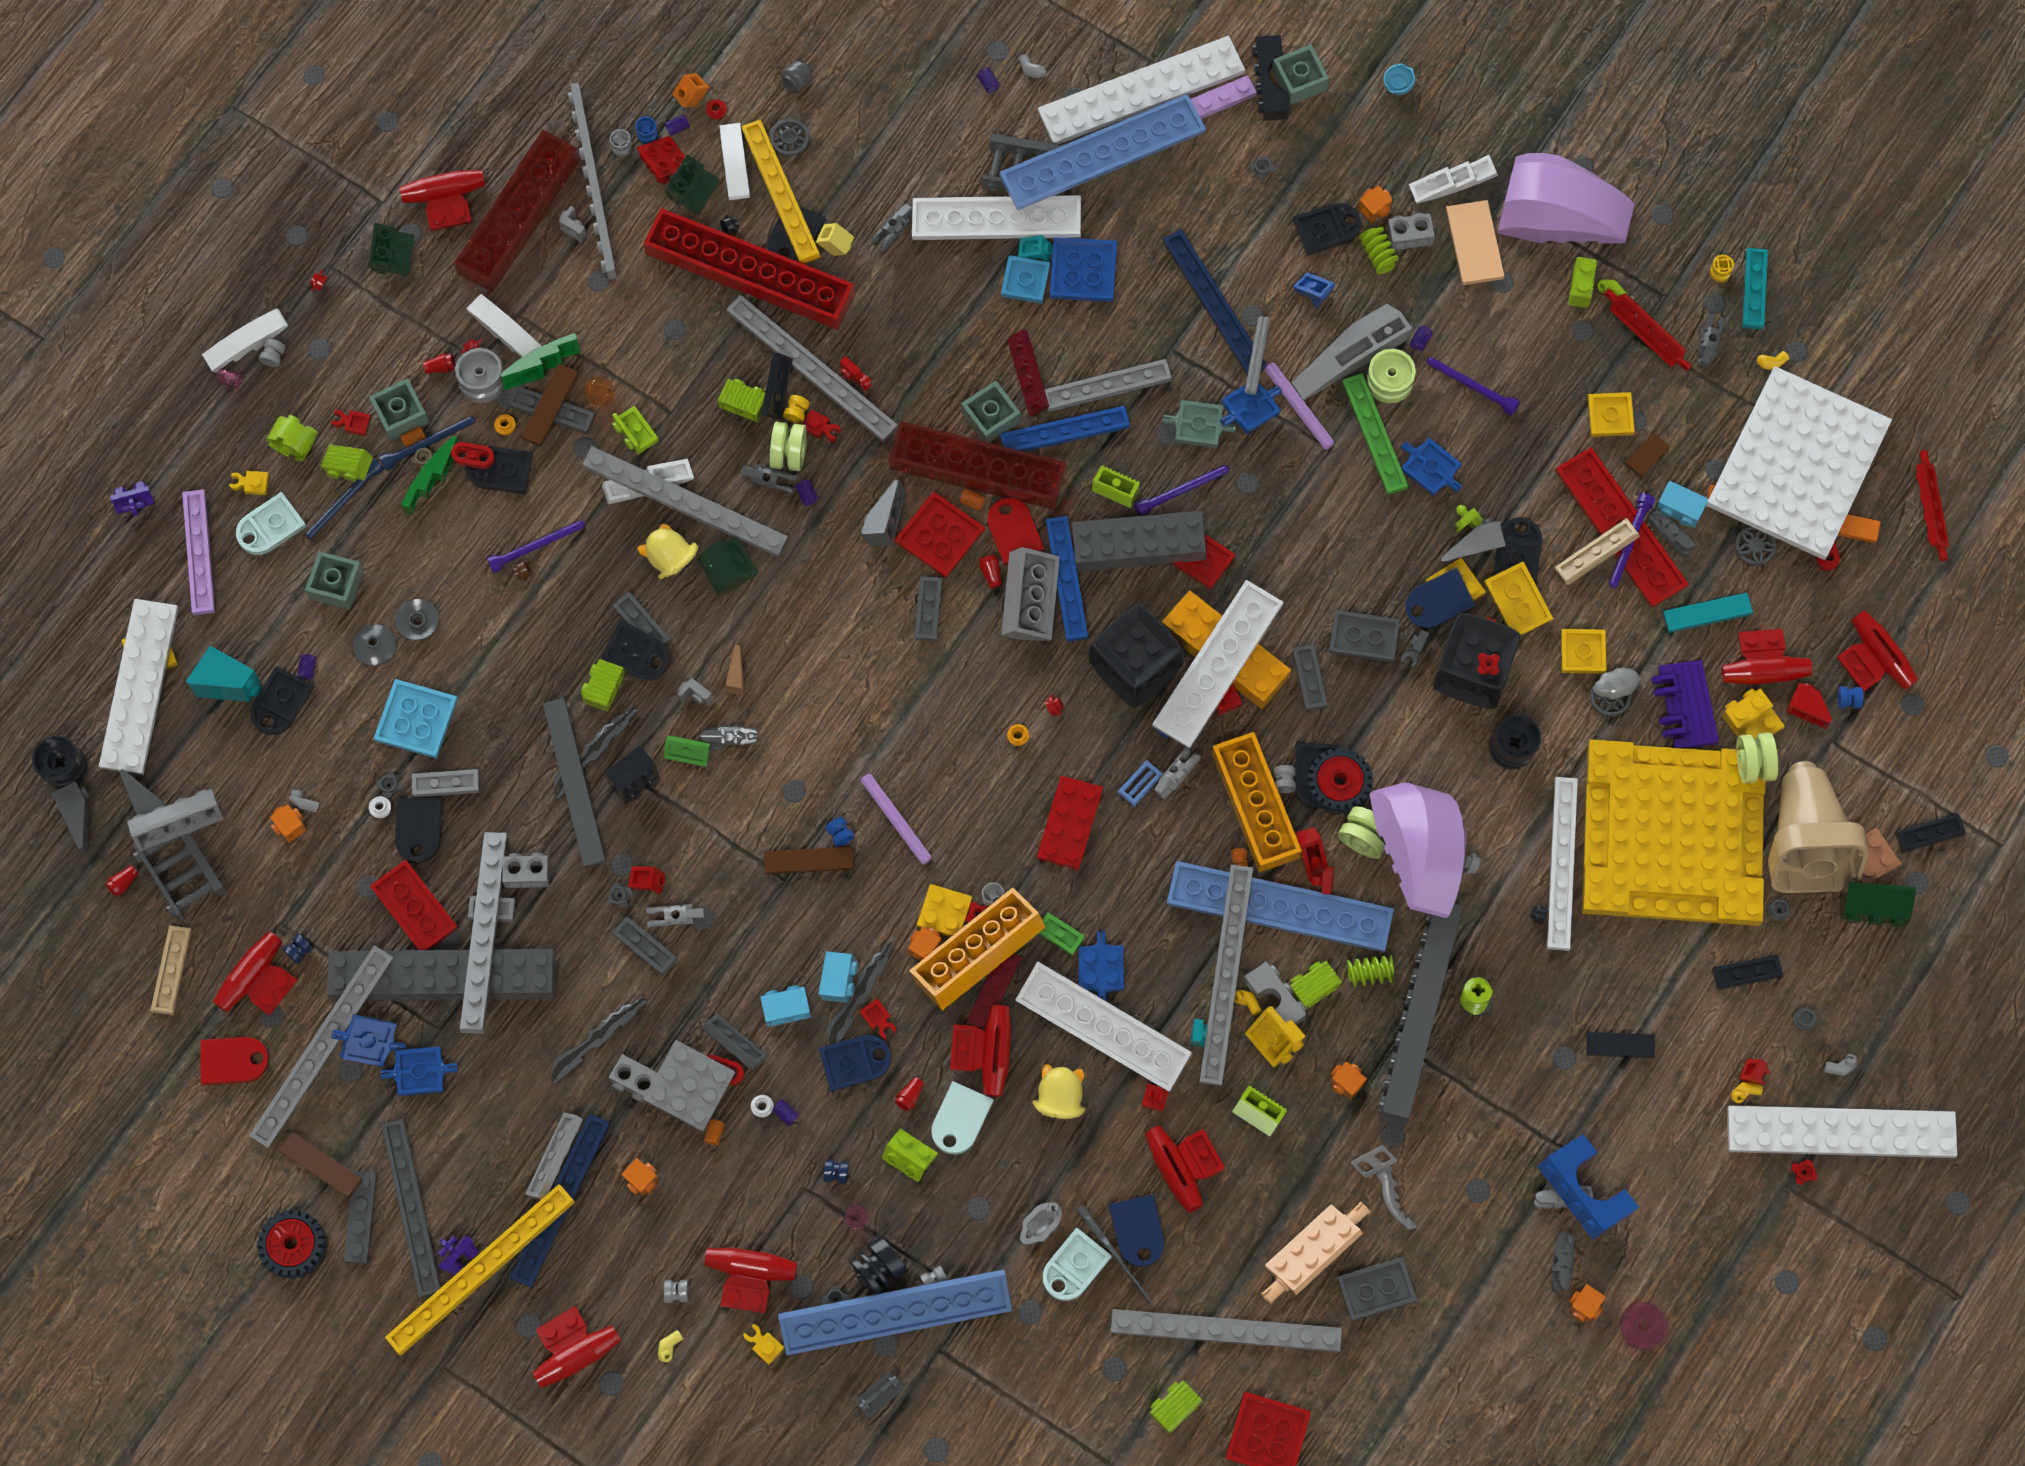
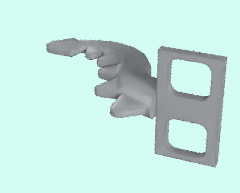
(1388, 1183)

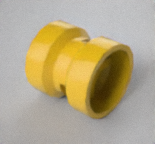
(1721, 273)
(796, 409)

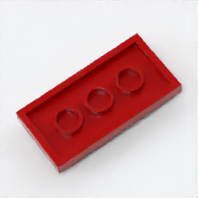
(1069, 823)
(414, 906)

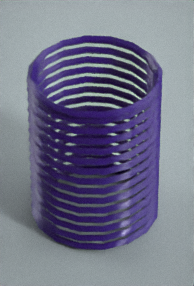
(985, 82)
(684, 121)
(1421, 337)
(803, 495)
(307, 666)
(787, 1111)

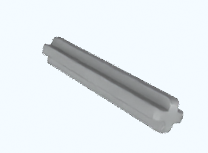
(1257, 355)

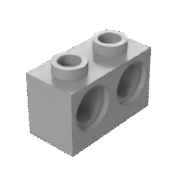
(1412, 237)
(525, 877)
(638, 1074)

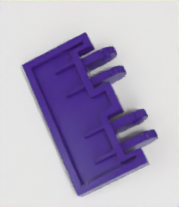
(1688, 706)

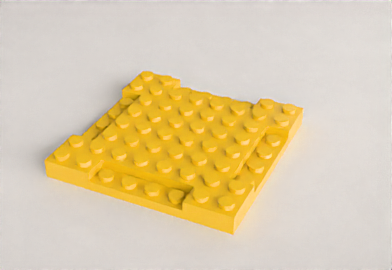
(1671, 835)

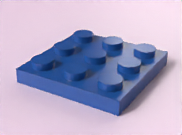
(1083, 269)

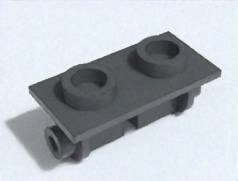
(879, 1394)

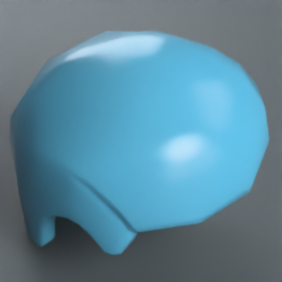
(1399, 79)

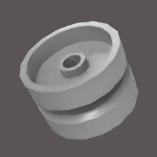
(479, 375)

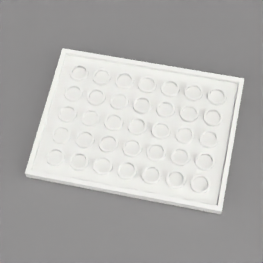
(1799, 463)

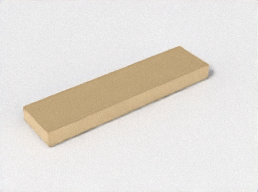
(1597, 551)
(171, 970)

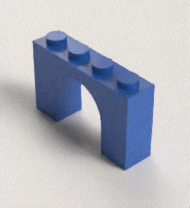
(1592, 1214)

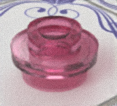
(856, 1210)

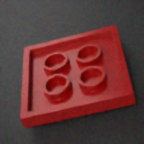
(939, 535)
(1267, 1432)

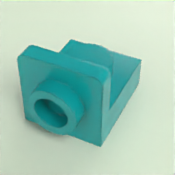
(1035, 248)
(1198, 1033)

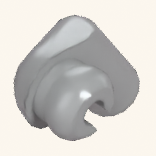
(1843, 1068)

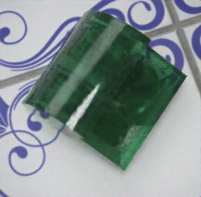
(691, 185)
(390, 250)
(726, 565)

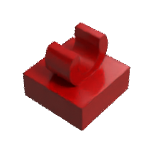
(1325, 880)
(1754, 1071)
(1155, 1098)

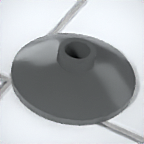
(412, 611)
(378, 653)

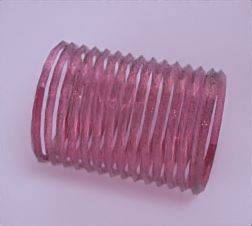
(229, 378)

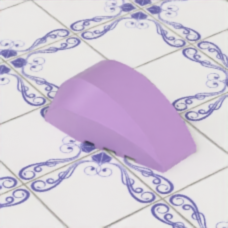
(1562, 203)
(1425, 842)

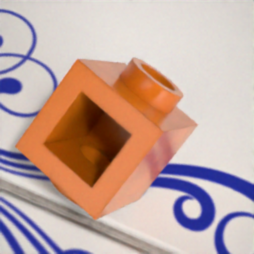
(690, 90)
(1375, 203)
(287, 823)
(924, 943)
(1347, 1080)
(640, 1177)
(1586, 1304)

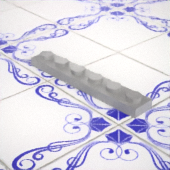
(1108, 385)

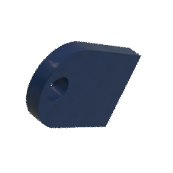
(1441, 600)
(852, 1061)
(1137, 1228)

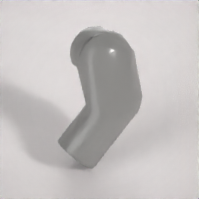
(1030, 69)
(304, 804)

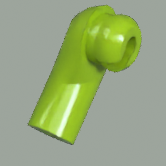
(1605, 284)

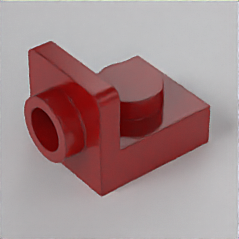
(1229, 702)
(647, 879)

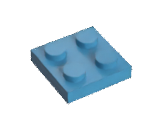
(1025, 279)

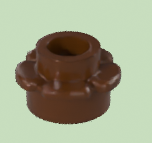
(522, 570)

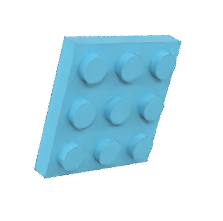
(415, 718)

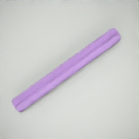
(1299, 406)
(896, 819)

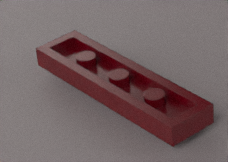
(1028, 373)
(993, 991)

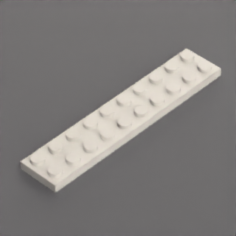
(1141, 90)
(1842, 1131)

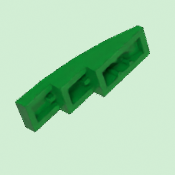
(535, 363)
(433, 470)

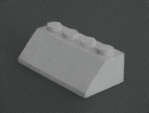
(1030, 595)
(175, 820)

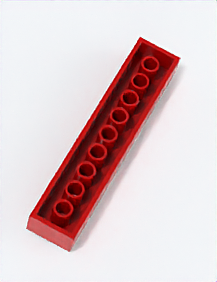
(749, 268)

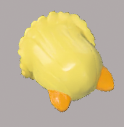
(667, 551)
(1060, 1093)

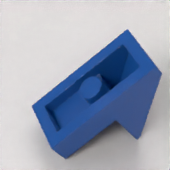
(1315, 288)

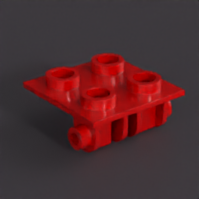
(661, 158)

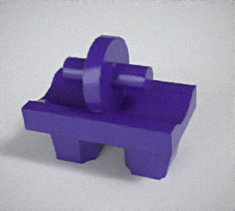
(133, 499)
(464, 1247)

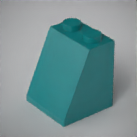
(223, 678)

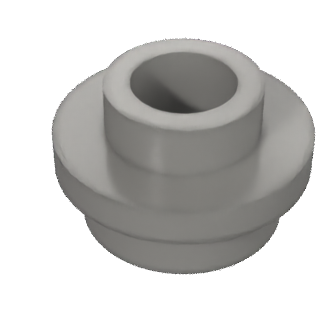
(1471, 863)

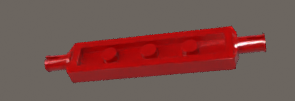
(1648, 330)
(1932, 505)

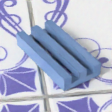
(1128, 797)

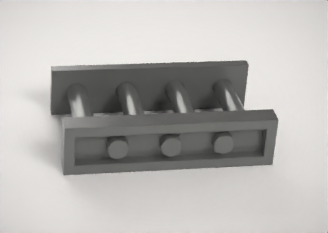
(1020, 148)
(200, 867)

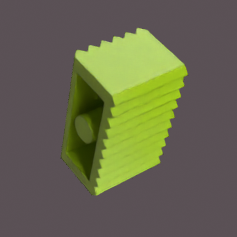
(1582, 282)
(742, 399)
(346, 463)
(1116, 486)
(602, 685)
(1315, 984)
(1259, 1110)
(1175, 1406)

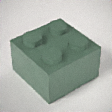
(1300, 74)
(399, 409)
(990, 412)
(334, 580)

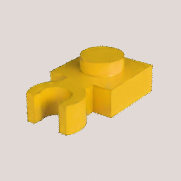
(253, 483)
(766, 1346)

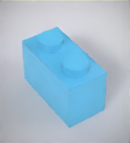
(1682, 504)
(838, 977)
(785, 1006)

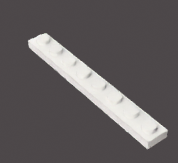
(1562, 863)

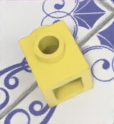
(835, 239)

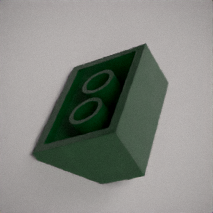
(1877, 903)

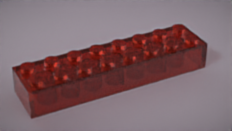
(517, 211)
(977, 465)

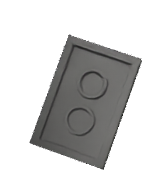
(1364, 636)
(1376, 1289)

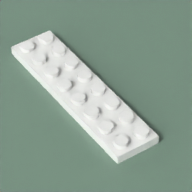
(994, 218)
(1217, 664)
(138, 686)
(1104, 1026)

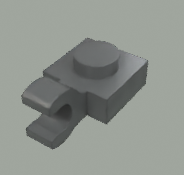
(1417, 645)

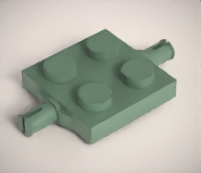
(1198, 423)

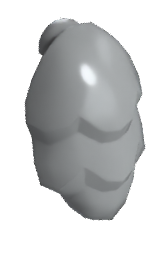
(1617, 683)
(1040, 1223)

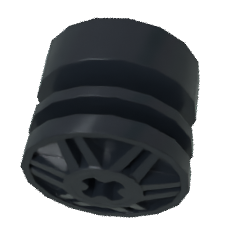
(1518, 731)
(50, 756)
(878, 1265)

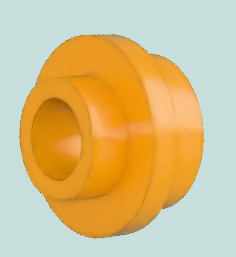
(507, 430)
(1018, 728)

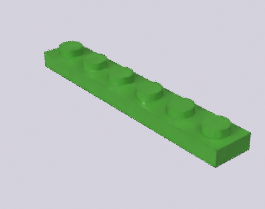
(1374, 434)

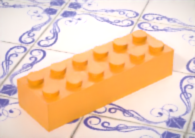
(1193, 623)
(1256, 802)
(977, 949)

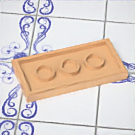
(1474, 242)

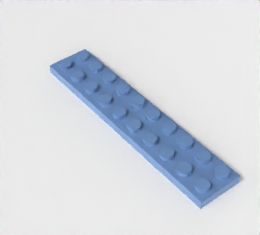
(1102, 152)
(1285, 907)
(895, 1312)

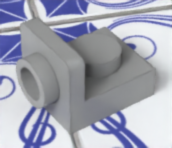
(570, 226)
(698, 692)

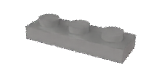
(445, 783)

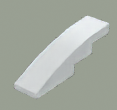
(734, 161)
(1453, 180)
(502, 326)
(245, 339)
(674, 472)

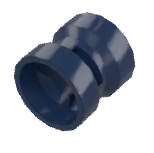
(292, 950)
(830, 1171)

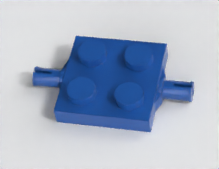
(1250, 410)
(1431, 467)
(1101, 967)
(368, 1040)
(419, 1071)

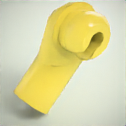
(667, 1344)

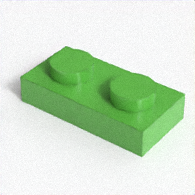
(686, 750)
(1061, 934)

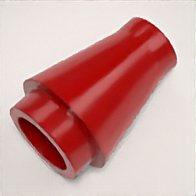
(440, 364)
(991, 570)
(121, 881)
(909, 1094)

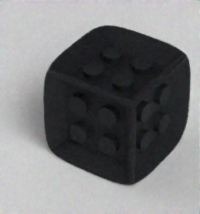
(1136, 656)
(1459, 663)

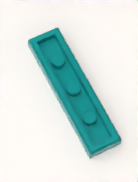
(1755, 288)
(1707, 612)

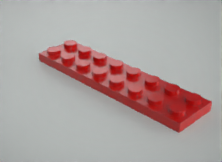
(1606, 507)

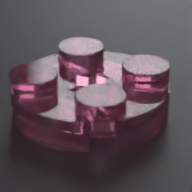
(1652, 1316)

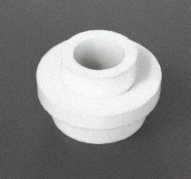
(384, 811)
(762, 1099)

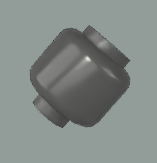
(796, 76)

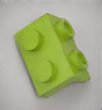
(635, 430)
(908, 1155)

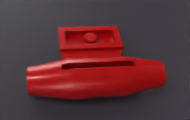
(444, 196)
(1875, 656)
(1764, 660)
(257, 978)
(985, 1050)
(1184, 1164)
(748, 1276)
(571, 1346)

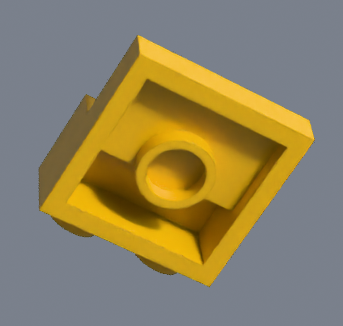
(1752, 715)
(1275, 1037)

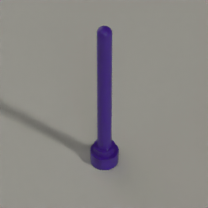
(1508, 404)
(1644, 504)
(1143, 507)
(498, 561)

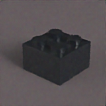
(632, 775)

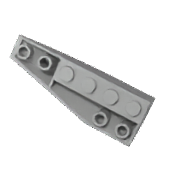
(1353, 349)

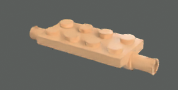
(1313, 1250)

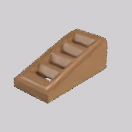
(735, 680)

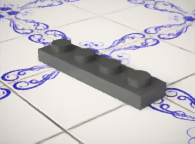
(569, 415)
(360, 1220)

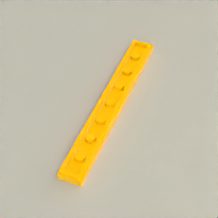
(780, 192)

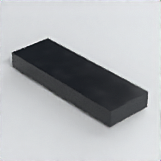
(776, 386)
(1930, 833)
(1747, 972)
(1620, 1045)

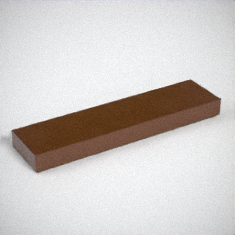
(549, 405)
(808, 860)
(321, 1165)

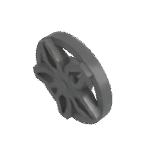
(789, 137)
(1755, 546)
(1605, 700)

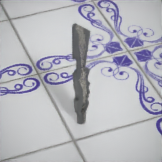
(597, 747)
(842, 1021)
(597, 1037)
(1087, 1218)

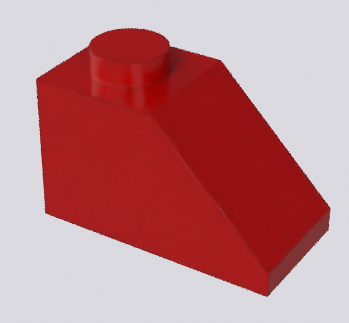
(1809, 706)
(1313, 853)

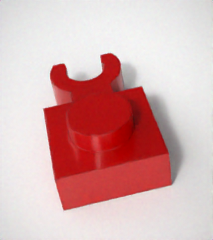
(851, 371)
(354, 423)
(818, 425)
(877, 1016)

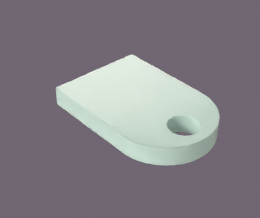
(270, 524)
(960, 1117)
(1075, 1265)

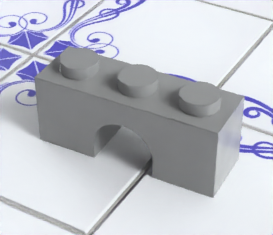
(1265, 981)

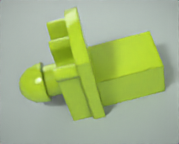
(1469, 518)

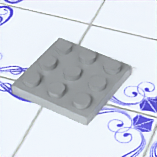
(689, 1086)

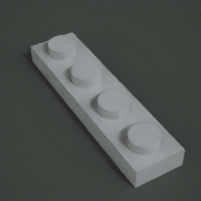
(554, 1156)

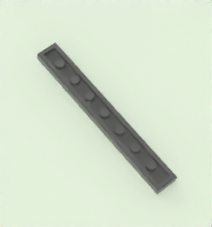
(574, 783)
(411, 1208)

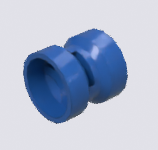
(646, 125)
(1850, 697)
(839, 832)

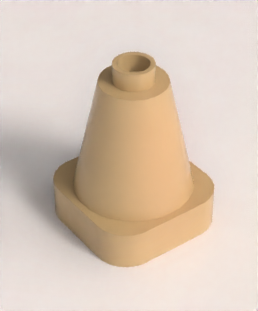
(1813, 838)

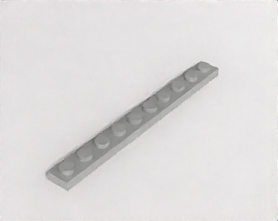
(593, 189)
(812, 369)
(684, 501)
(483, 933)
(1226, 975)
(321, 1047)
(1226, 1330)

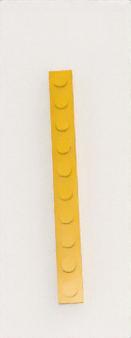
(479, 1269)

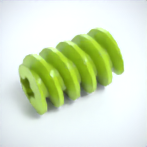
(1378, 250)
(1370, 971)
(1476, 995)

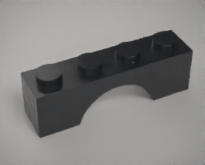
(1273, 99)

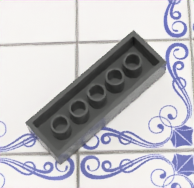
(1139, 541)

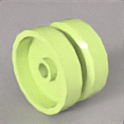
(1391, 376)
(789, 447)
(1757, 758)
(1361, 833)

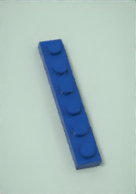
(1066, 430)
(1067, 581)

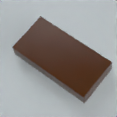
(1647, 455)

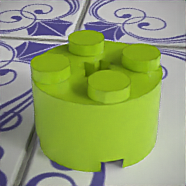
(291, 437)

